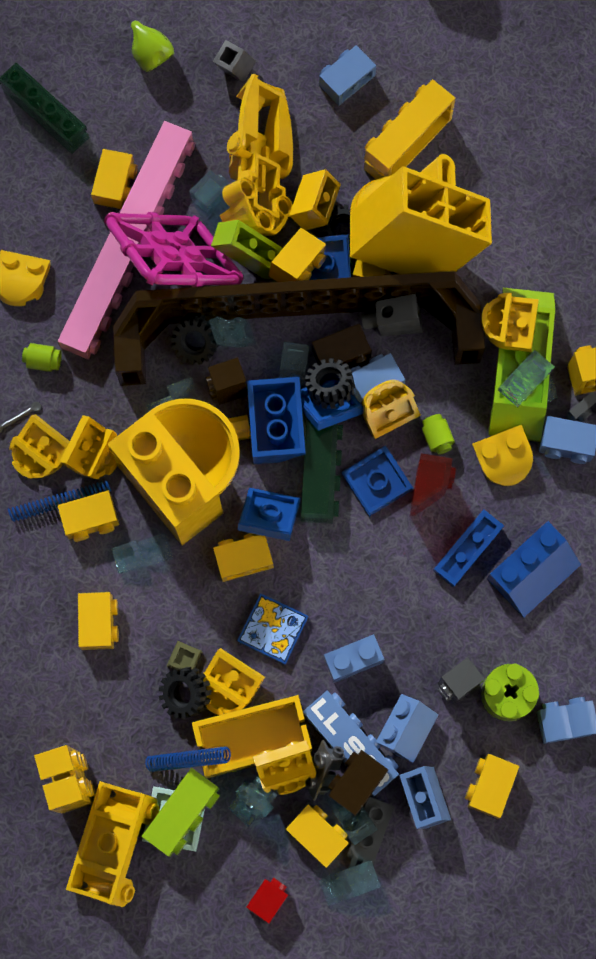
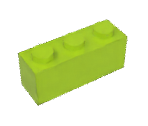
(245, 246)
(181, 813)

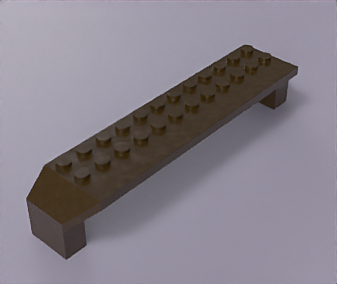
(153, 310)

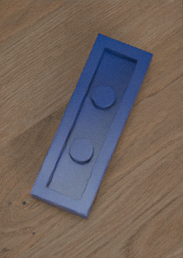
(468, 548)

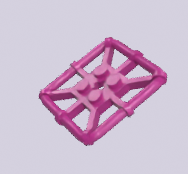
(171, 250)

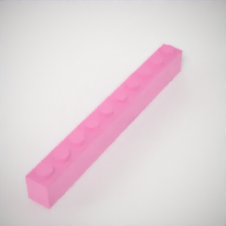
(113, 268)

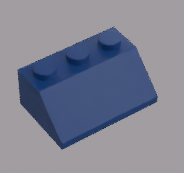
(276, 419)
(534, 569)

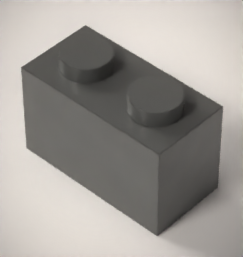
(459, 681)

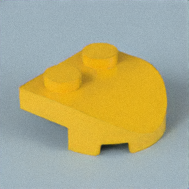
(21, 277)
(510, 322)
(388, 407)
(37, 449)
(89, 450)
(505, 456)
(231, 683)
(285, 768)

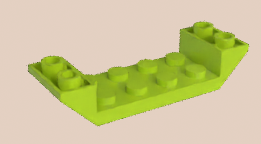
(532, 411)

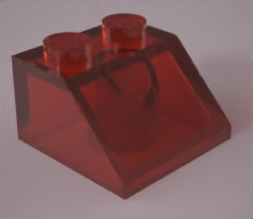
(431, 482)

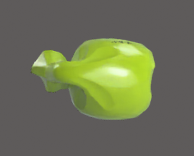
(150, 46)

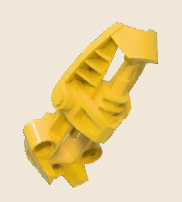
(260, 160)

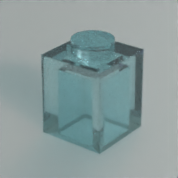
(208, 192)

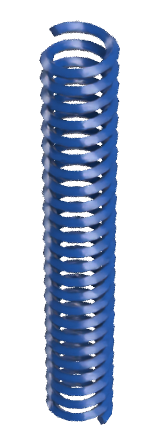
(51, 503)
(180, 761)

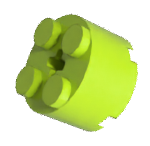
(513, 677)

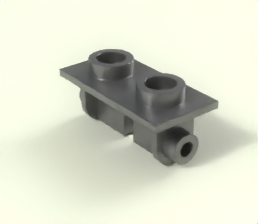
(326, 763)

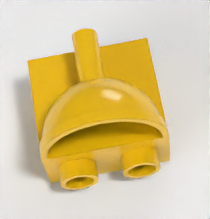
(419, 221)
(180, 462)

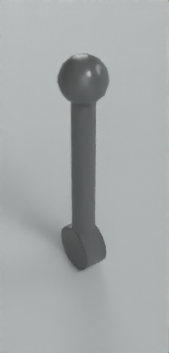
(35, 407)

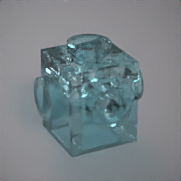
(254, 797)

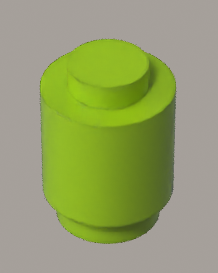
(42, 357)
(438, 434)

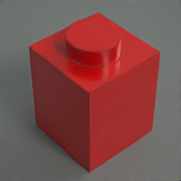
(268, 899)

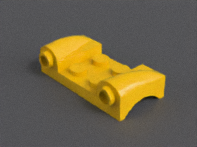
(110, 843)

